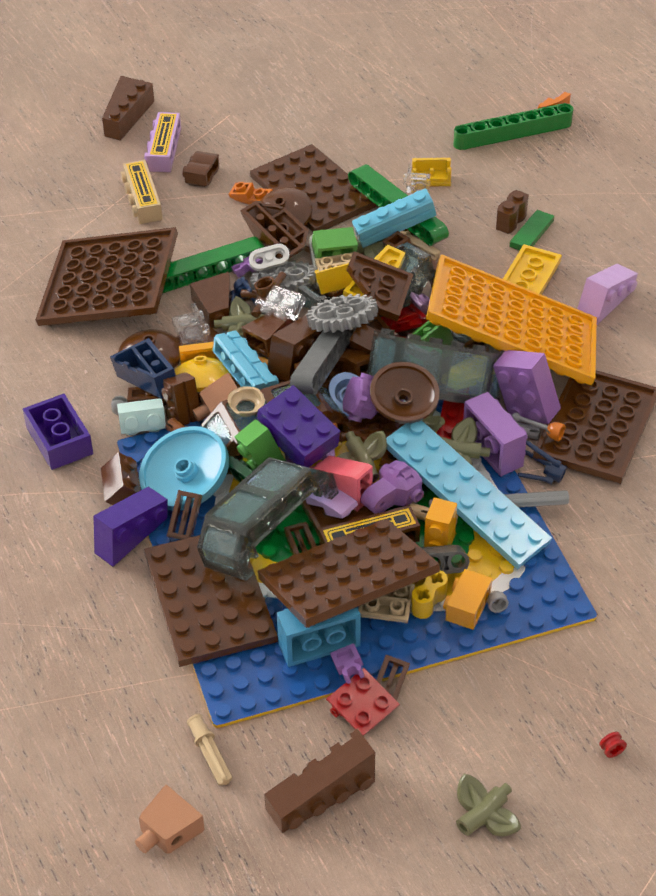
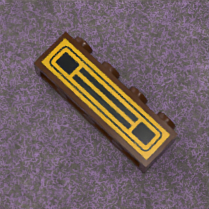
(401, 517)

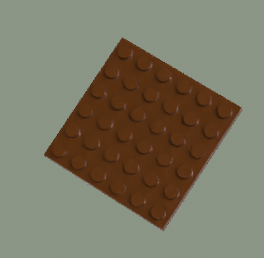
(108, 277)

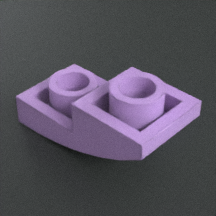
(420, 301)
(338, 507)

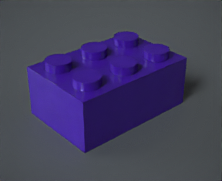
(299, 427)
(58, 431)

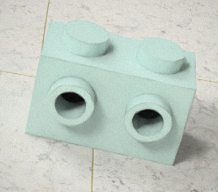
(141, 416)

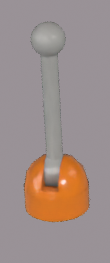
(554, 430)

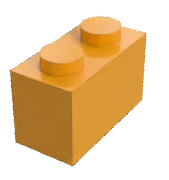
(440, 523)
(467, 599)

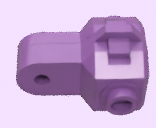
(357, 398)
(396, 486)

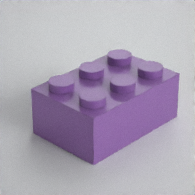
(527, 385)
(497, 431)

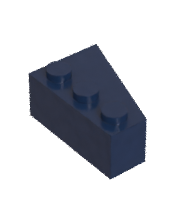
(143, 367)

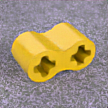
(429, 594)

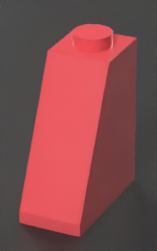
(350, 476)

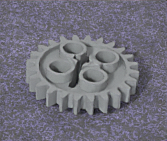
(296, 274)
(342, 313)

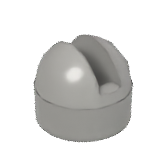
(117, 400)
(500, 601)

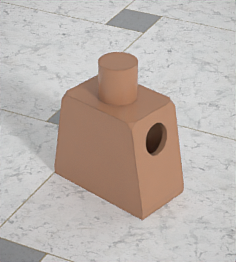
(213, 395)
(168, 822)

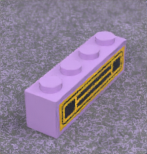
(163, 142)

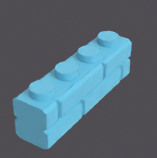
(394, 217)
(242, 361)

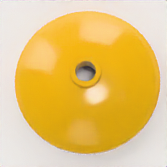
(204, 369)

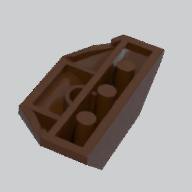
(276, 226)

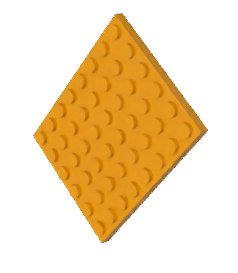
(513, 318)

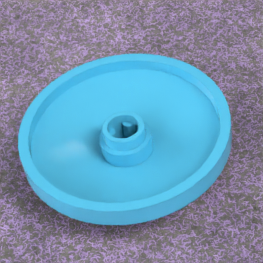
(187, 461)

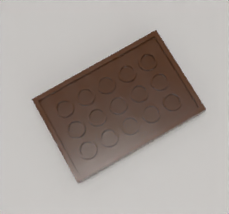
(321, 179)
(601, 425)
(347, 572)
(204, 608)

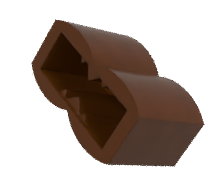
(201, 168)
(512, 211)

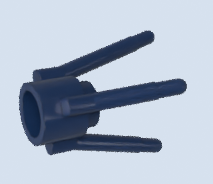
(238, 285)
(554, 469)

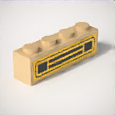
(141, 192)

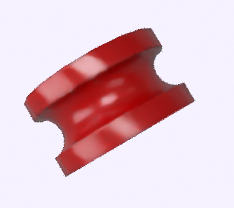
(613, 744)

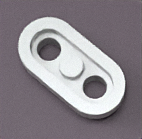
(268, 254)

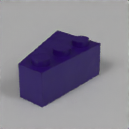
(127, 524)

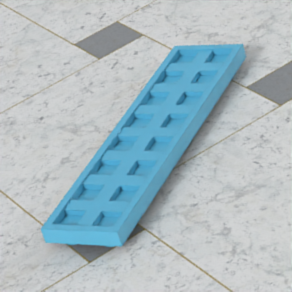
(476, 498)

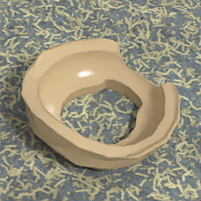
(246, 394)

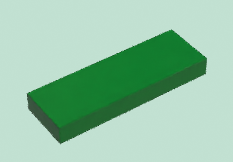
(532, 230)

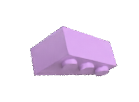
(607, 290)

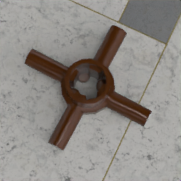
(262, 290)

